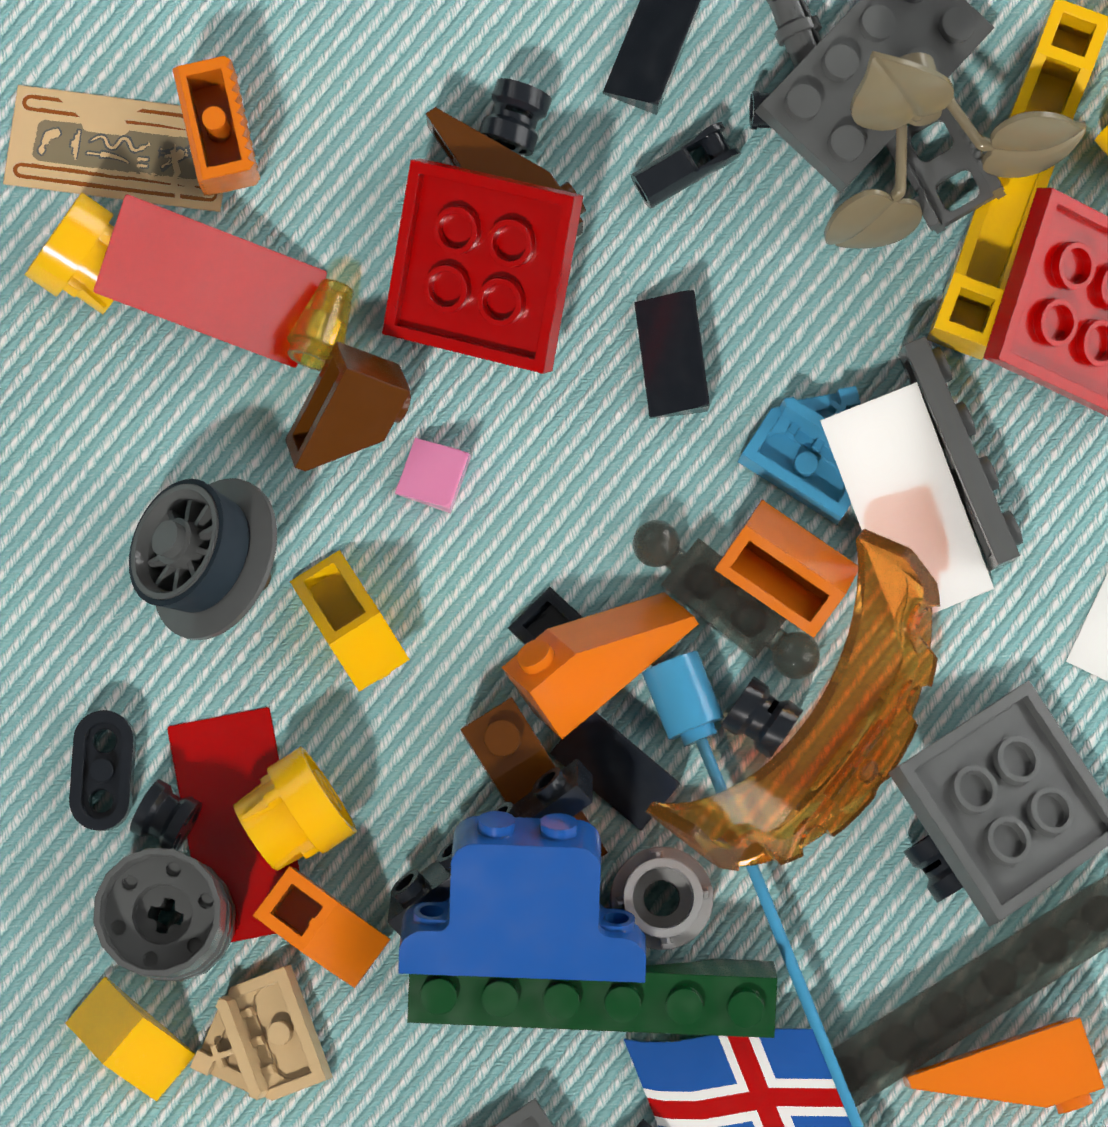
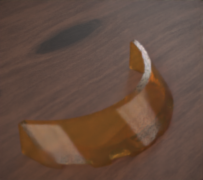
(848, 739)

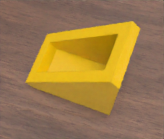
(129, 1040)

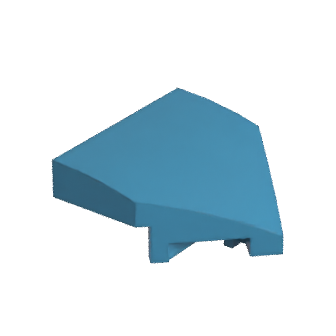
(796, 455)

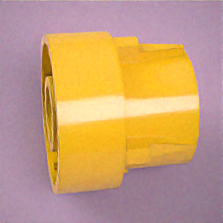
(75, 253)
(294, 812)

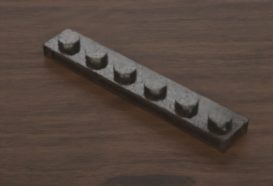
(975, 993)

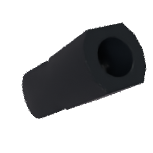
(678, 170)

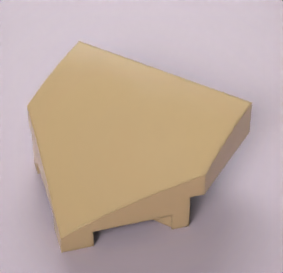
(264, 1039)

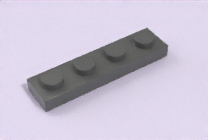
(973, 476)

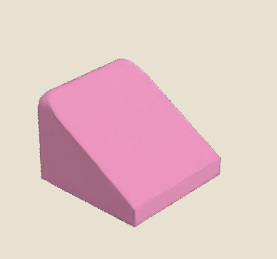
(433, 474)

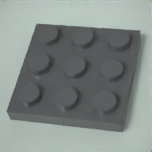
(1007, 802)

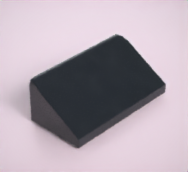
(651, 52)
(672, 355)
(619, 768)

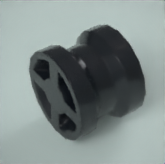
(165, 816)

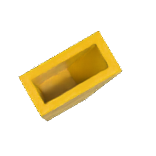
(349, 621)

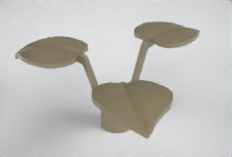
(915, 93)

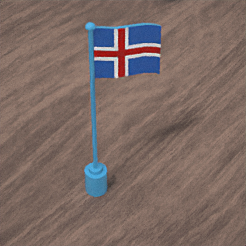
(736, 1078)

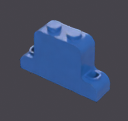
(523, 907)

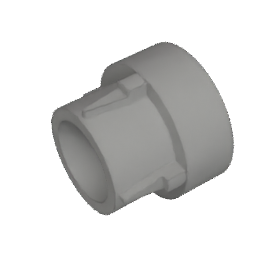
(692, 887)

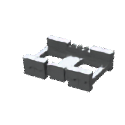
(928, 175)

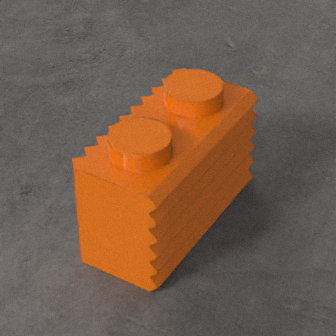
(216, 125)

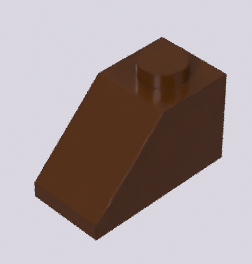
(348, 407)

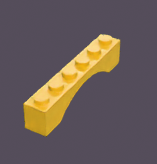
(1051, 83)

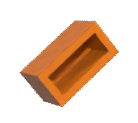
(787, 568)

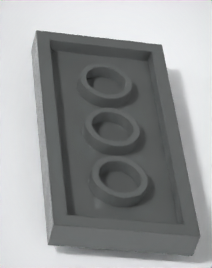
(814, 100)

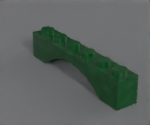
(676, 998)

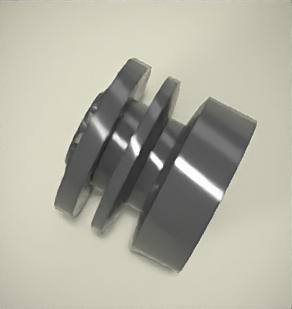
(129, 910)

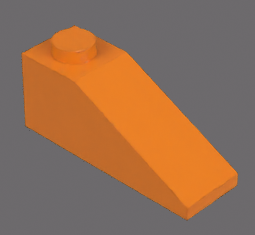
(590, 659)
(1031, 1069)

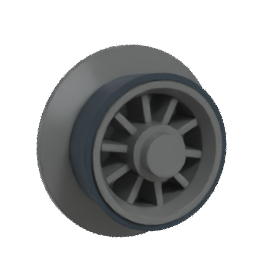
(204, 554)

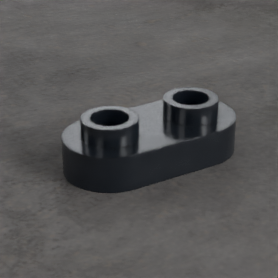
(102, 771)

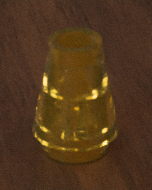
(321, 324)

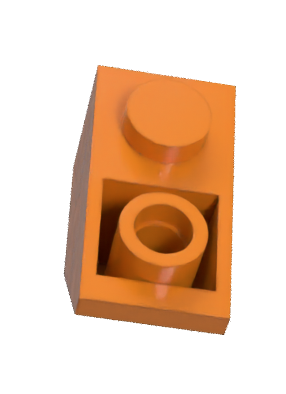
(321, 927)

